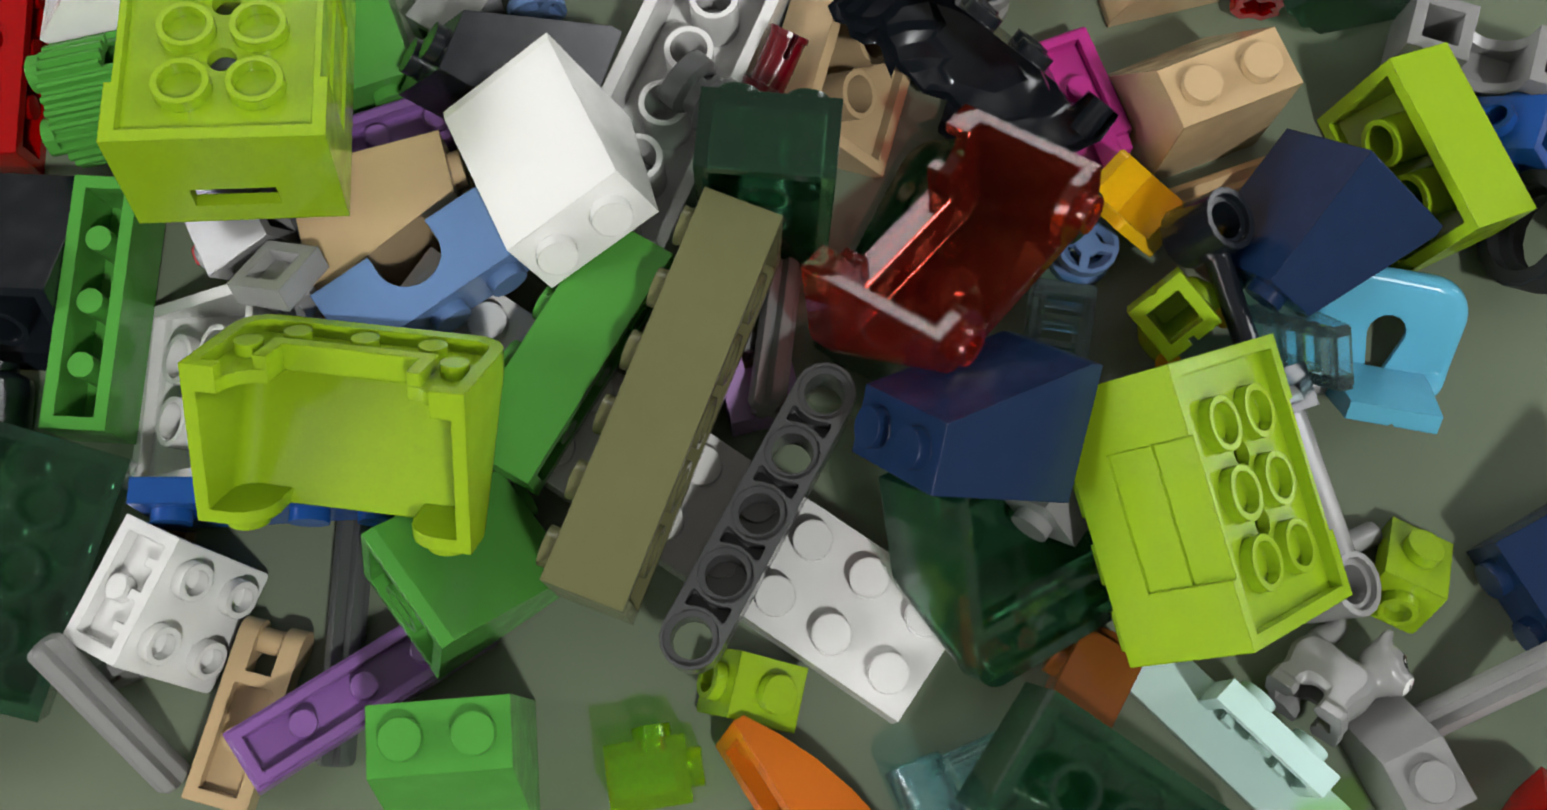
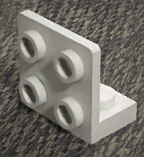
(164, 606)

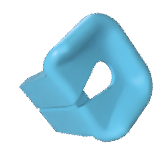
(1416, 369)

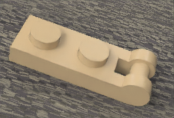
(215, 772)

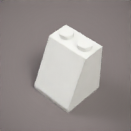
(552, 160)

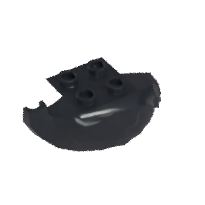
(966, 58)

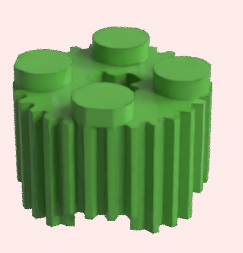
(70, 88)

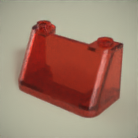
(958, 253)

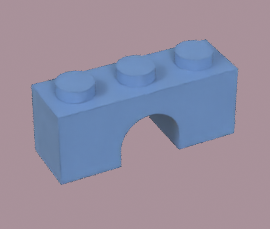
(469, 272)

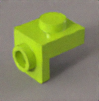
(1412, 574)
(753, 687)

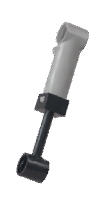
(1208, 234)

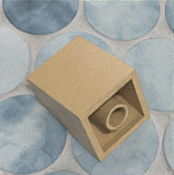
(1205, 98)
(390, 199)

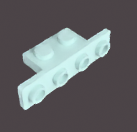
(1239, 738)

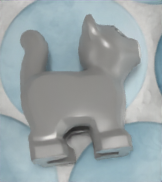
(1334, 681)

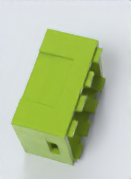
(262, 123)
(1205, 508)

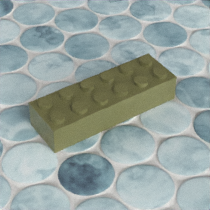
(664, 408)

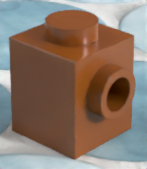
(1093, 674)

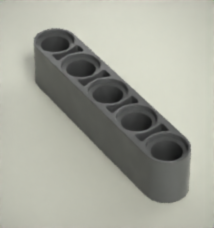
(766, 484)

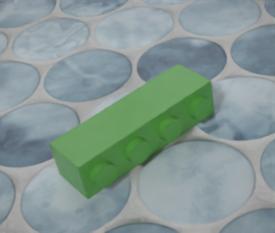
(101, 317)
(571, 357)

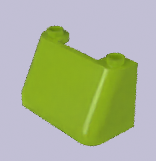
(345, 422)

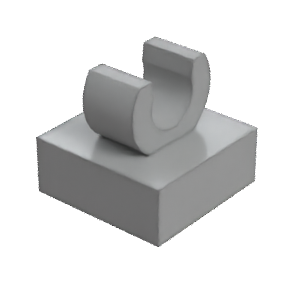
(280, 278)

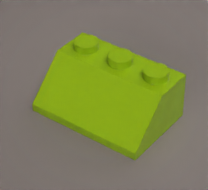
(1438, 143)

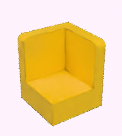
(1135, 201)

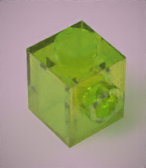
(653, 769)

